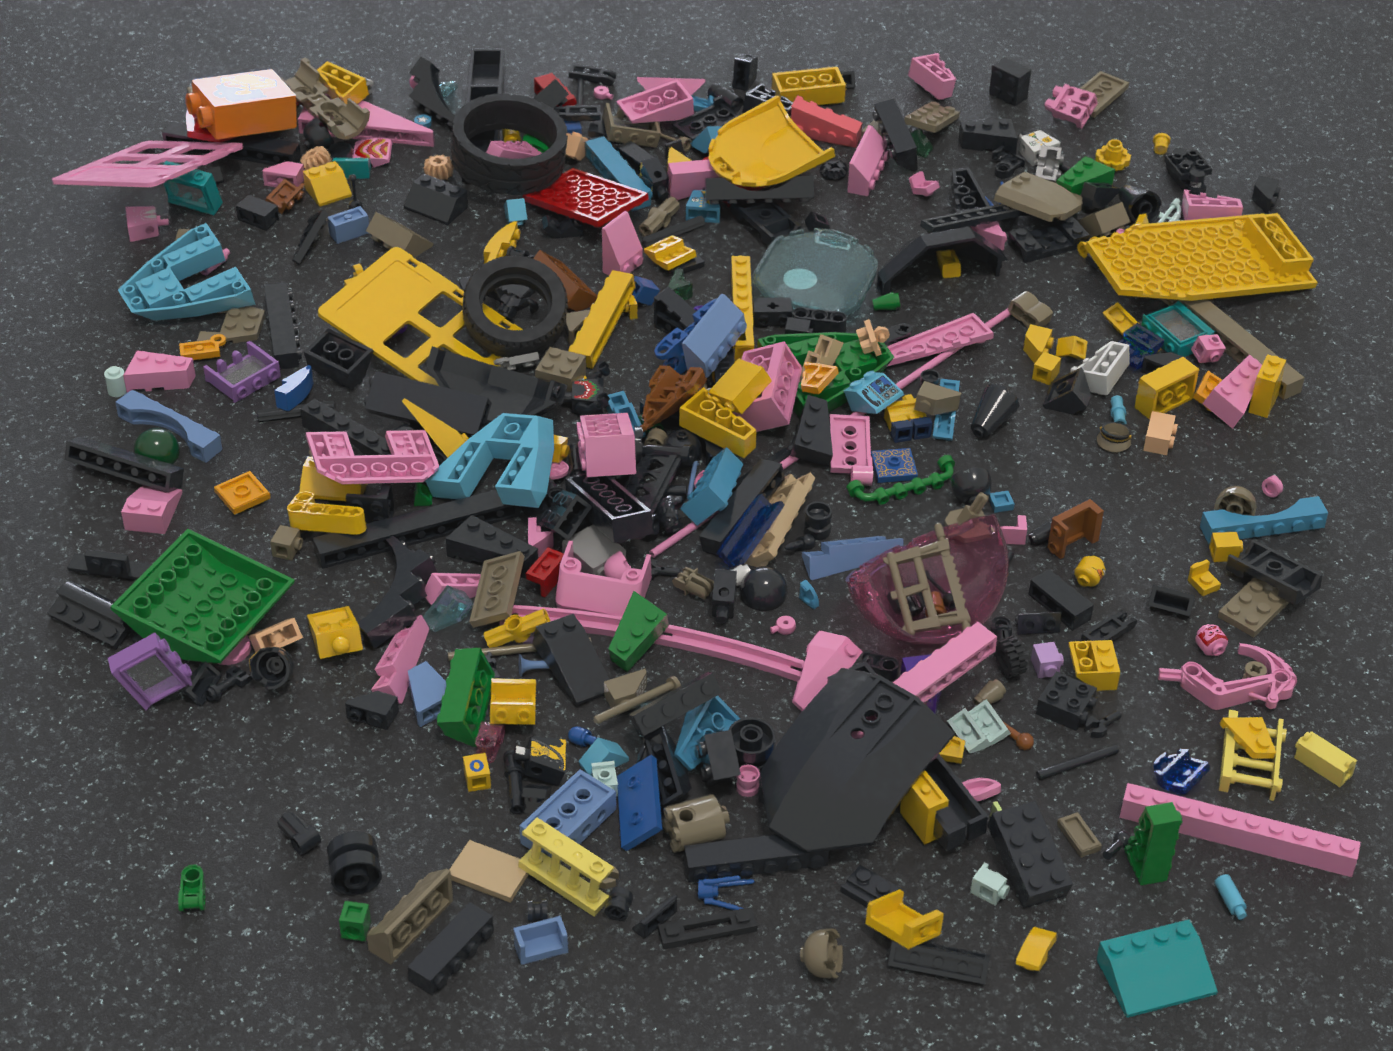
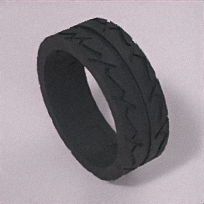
(506, 174)

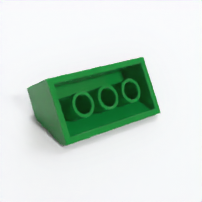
(466, 695)

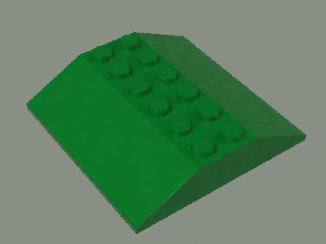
(201, 598)

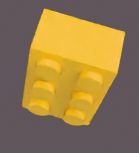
(1166, 387)

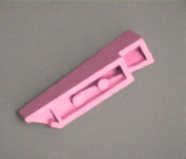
(399, 658)

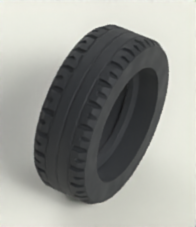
(514, 271)

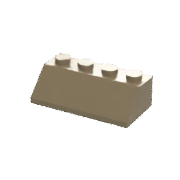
(411, 916)

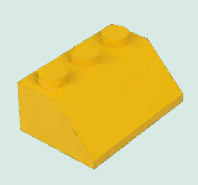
(324, 487)

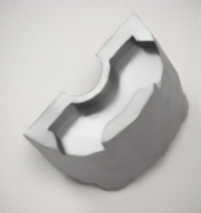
(1049, 163)

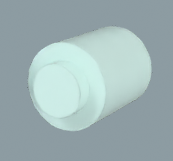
(115, 381)

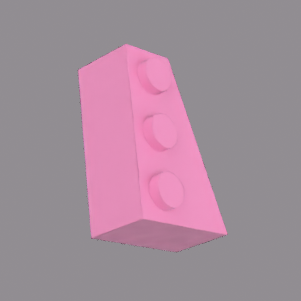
(932, 75)
(1206, 207)
(159, 370)

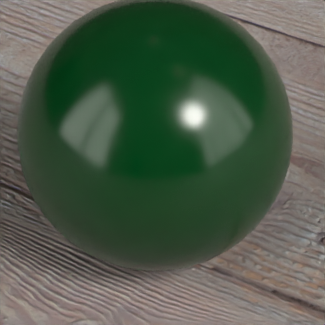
(158, 445)

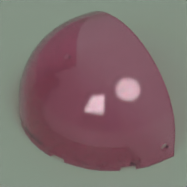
(980, 564)

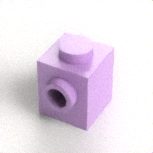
(1046, 659)

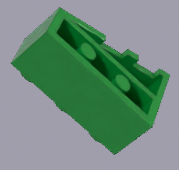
(1086, 171)

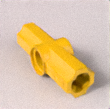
(516, 628)

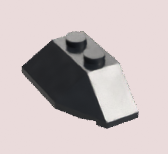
(672, 774)

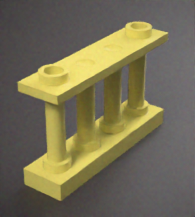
(1231, 759)
(558, 877)

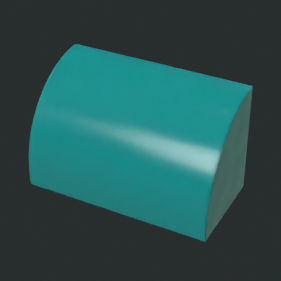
(355, 166)

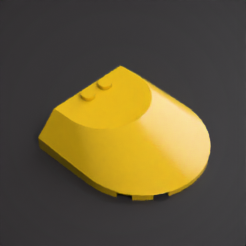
(764, 148)

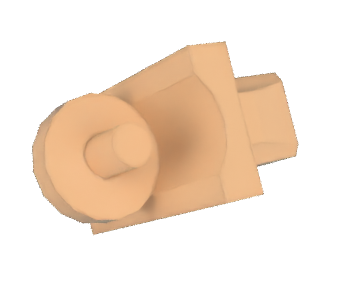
(869, 338)

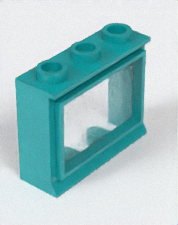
(194, 190)
(1177, 327)

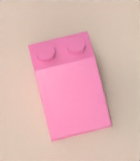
(620, 245)
(150, 510)

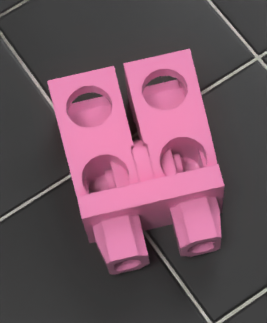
(1072, 104)

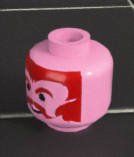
(1211, 640)

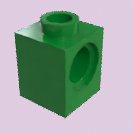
(355, 921)

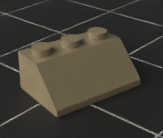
(397, 235)

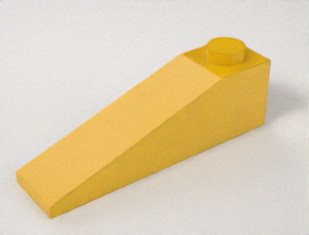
(443, 435)

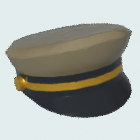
(1114, 437)

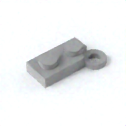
(511, 363)

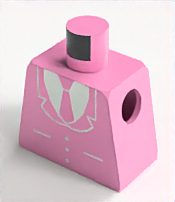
(144, 222)

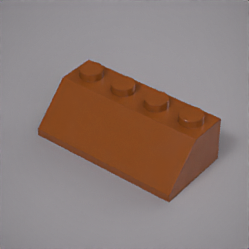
(578, 293)

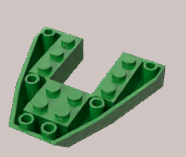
(851, 363)

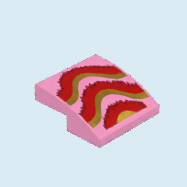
(376, 149)

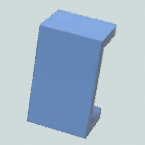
(348, 224)
(540, 940)

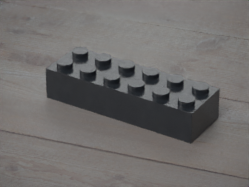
(613, 507)

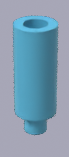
(1231, 896)

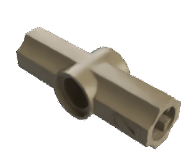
(659, 216)

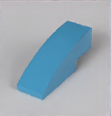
(619, 404)

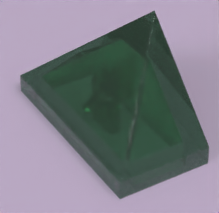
(923, 145)

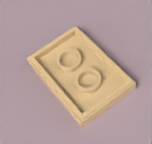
(488, 871)

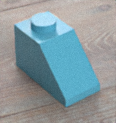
(515, 211)

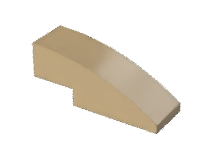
(824, 353)

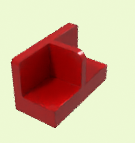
(546, 570)

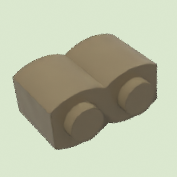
(1030, 310)

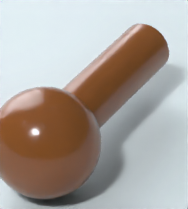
(1023, 740)

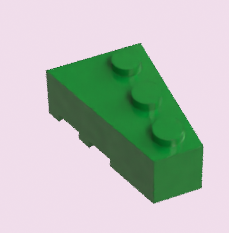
(637, 631)

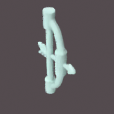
(1175, 204)

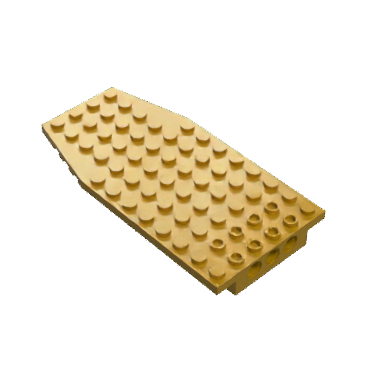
(1204, 258)

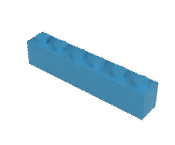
(614, 167)

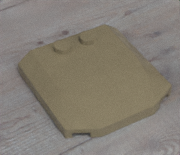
(1038, 197)

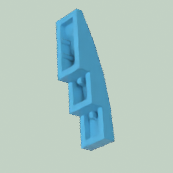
(945, 422)

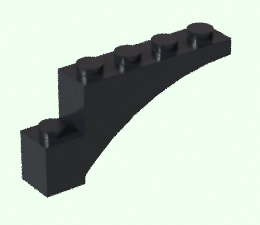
(428, 92)

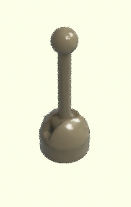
(686, 142)

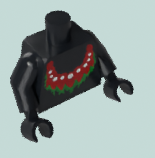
(589, 394)

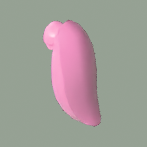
(982, 788)

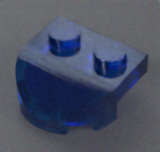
(1179, 771)

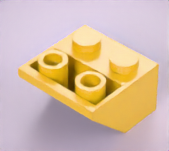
(1096, 663)

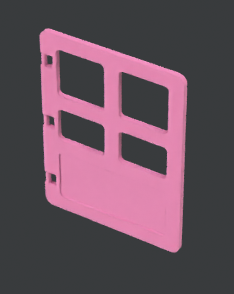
(145, 172)

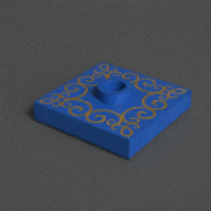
(894, 465)

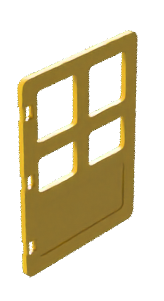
(393, 295)

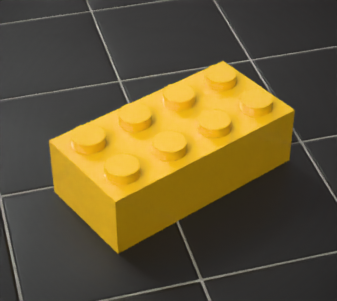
(814, 85)

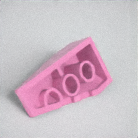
(824, 658)

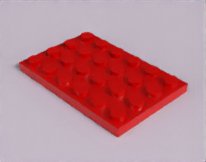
(587, 197)

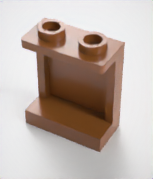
(1074, 524)

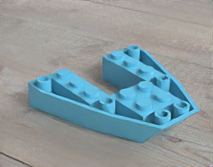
(156, 286)
(515, 437)

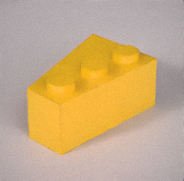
(342, 83)

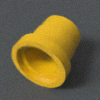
(1161, 142)

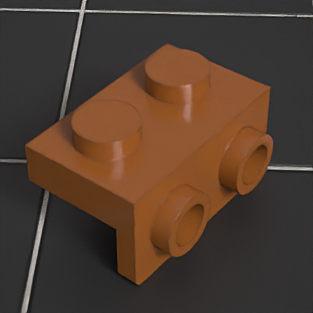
(285, 195)

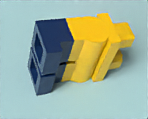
(903, 417)

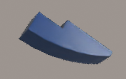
(294, 389)

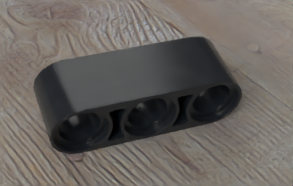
(633, 155)
(822, 320)

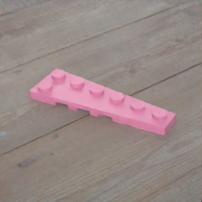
(946, 337)

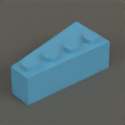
(713, 487)

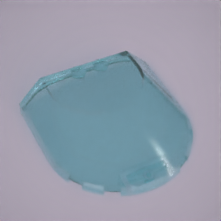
(817, 270)

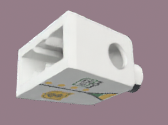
(1031, 144)

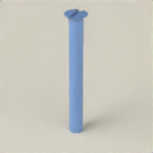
(692, 477)

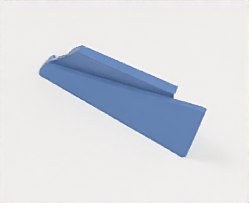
(845, 555)

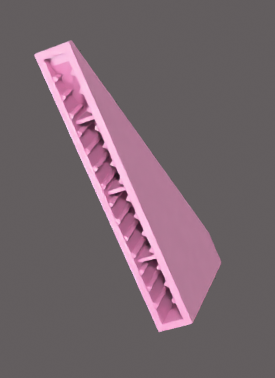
(383, 125)

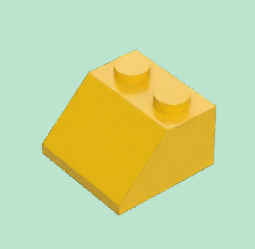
(326, 183)

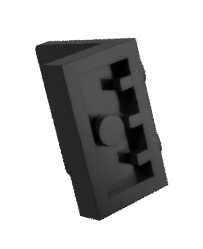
(375, 506)

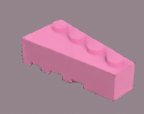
(1234, 392)

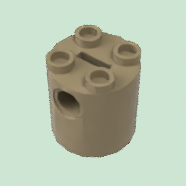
(695, 822)

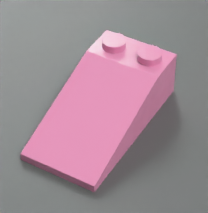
(657, 104)

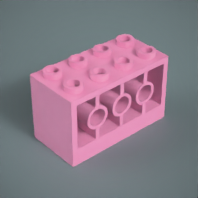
(776, 401)
(606, 445)

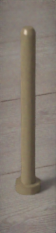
(670, 685)

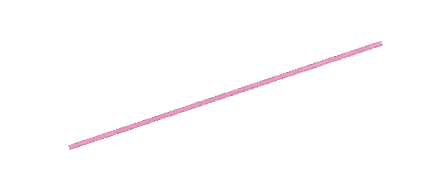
(790, 460)

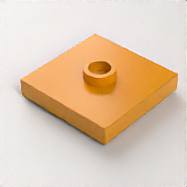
(242, 492)

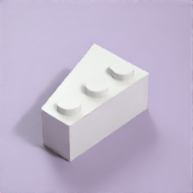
(1105, 367)

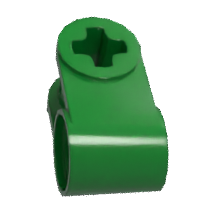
(192, 889)

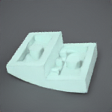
(979, 727)

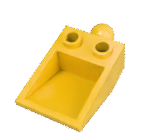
(335, 632)

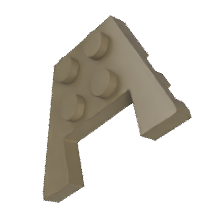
(239, 325)

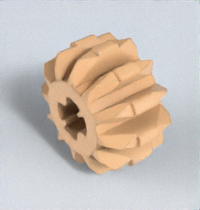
(315, 157)
(439, 167)

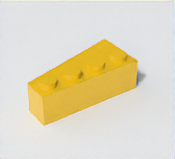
(717, 424)

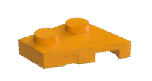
(817, 377)

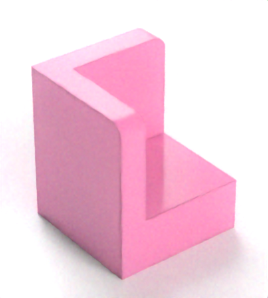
(1016, 534)

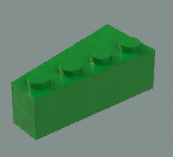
(1154, 843)

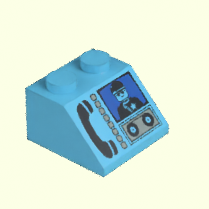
(872, 393)

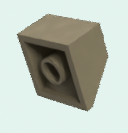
(1105, 220)

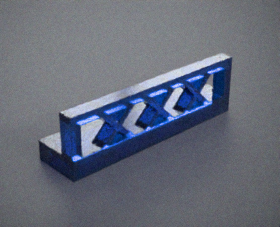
(749, 531)

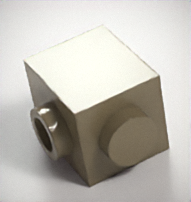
(286, 542)

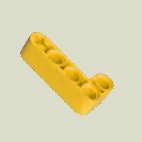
(311, 516)

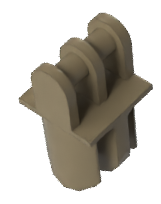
(693, 583)

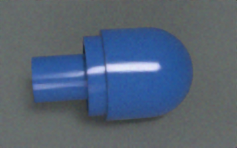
(581, 736)

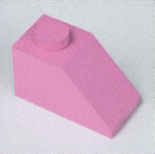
(287, 170)

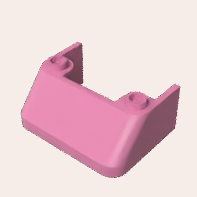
(596, 592)

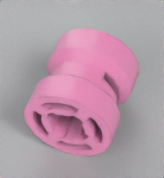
(748, 781)

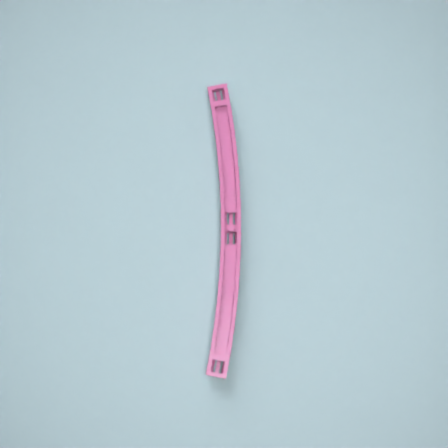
(685, 639)

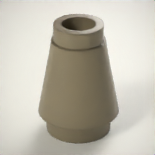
(991, 691)

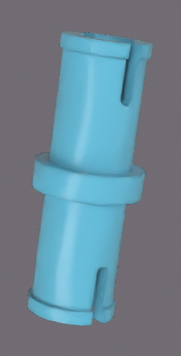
(1118, 411)

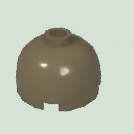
(1236, 500)
(822, 953)

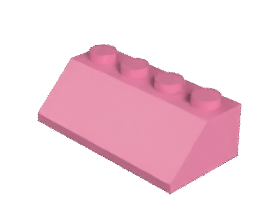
(867, 163)

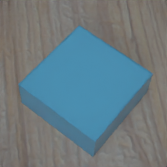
(1001, 501)

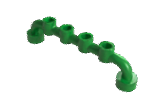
(945, 463)

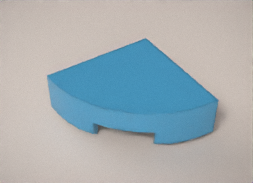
(808, 594)

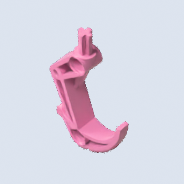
(1218, 694)

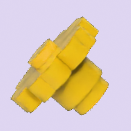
(1113, 155)

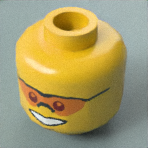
(1089, 571)

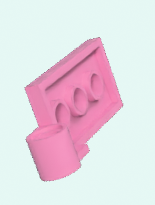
(859, 441)

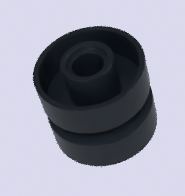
(753, 741)
(354, 863)

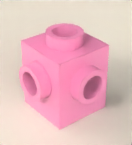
(1208, 348)

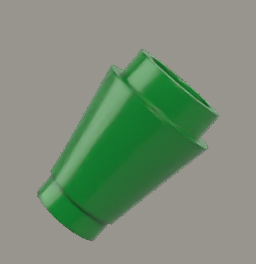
(887, 302)

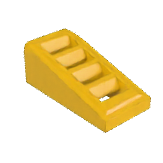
(948, 263)

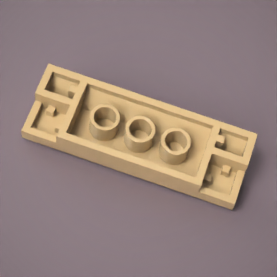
(792, 494)

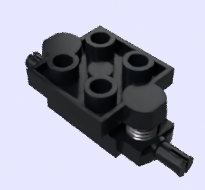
(1188, 169)

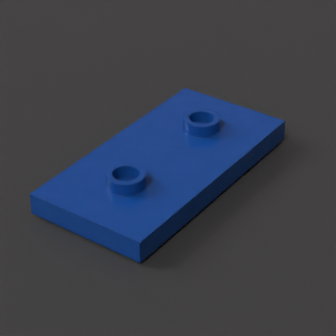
(639, 803)

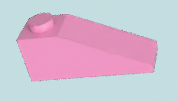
(438, 582)

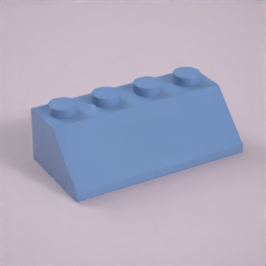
(714, 335)

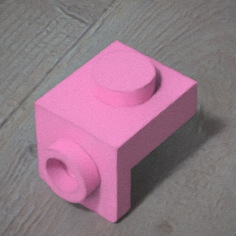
(920, 186)

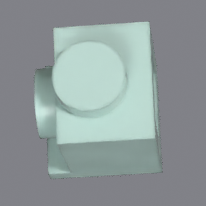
(606, 774)
(989, 885)

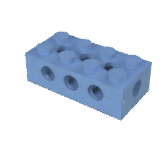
(574, 809)

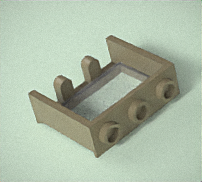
(622, 130)

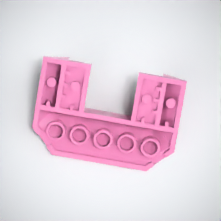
(410, 458)

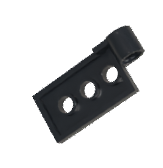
(718, 114)

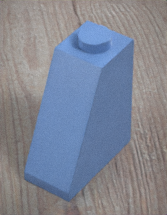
(426, 692)

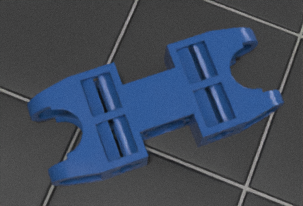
(674, 351)

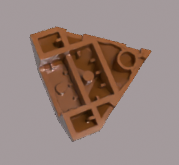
(669, 393)

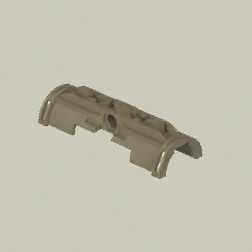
(312, 97)

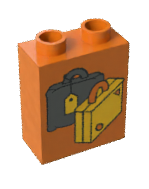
(242, 104)

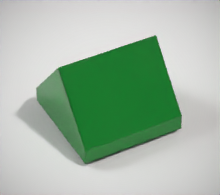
(422, 495)

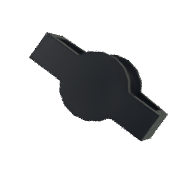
(912, 603)

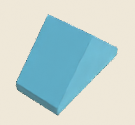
(602, 751)

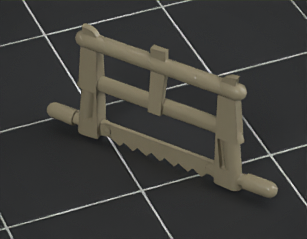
(916, 555)

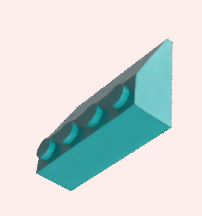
(1156, 968)

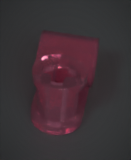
(489, 739)

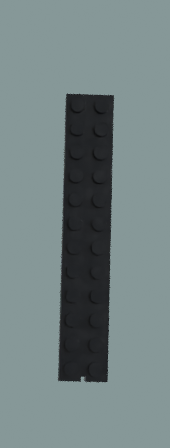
(484, 79)

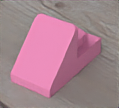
(537, 538)

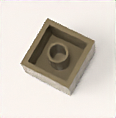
(561, 367)

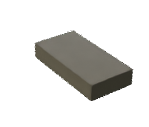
(1079, 834)

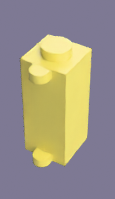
(1325, 758)

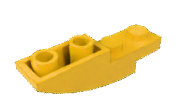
(501, 241)

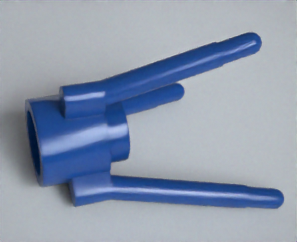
(710, 888)

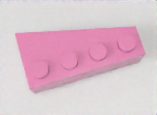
(512, 150)

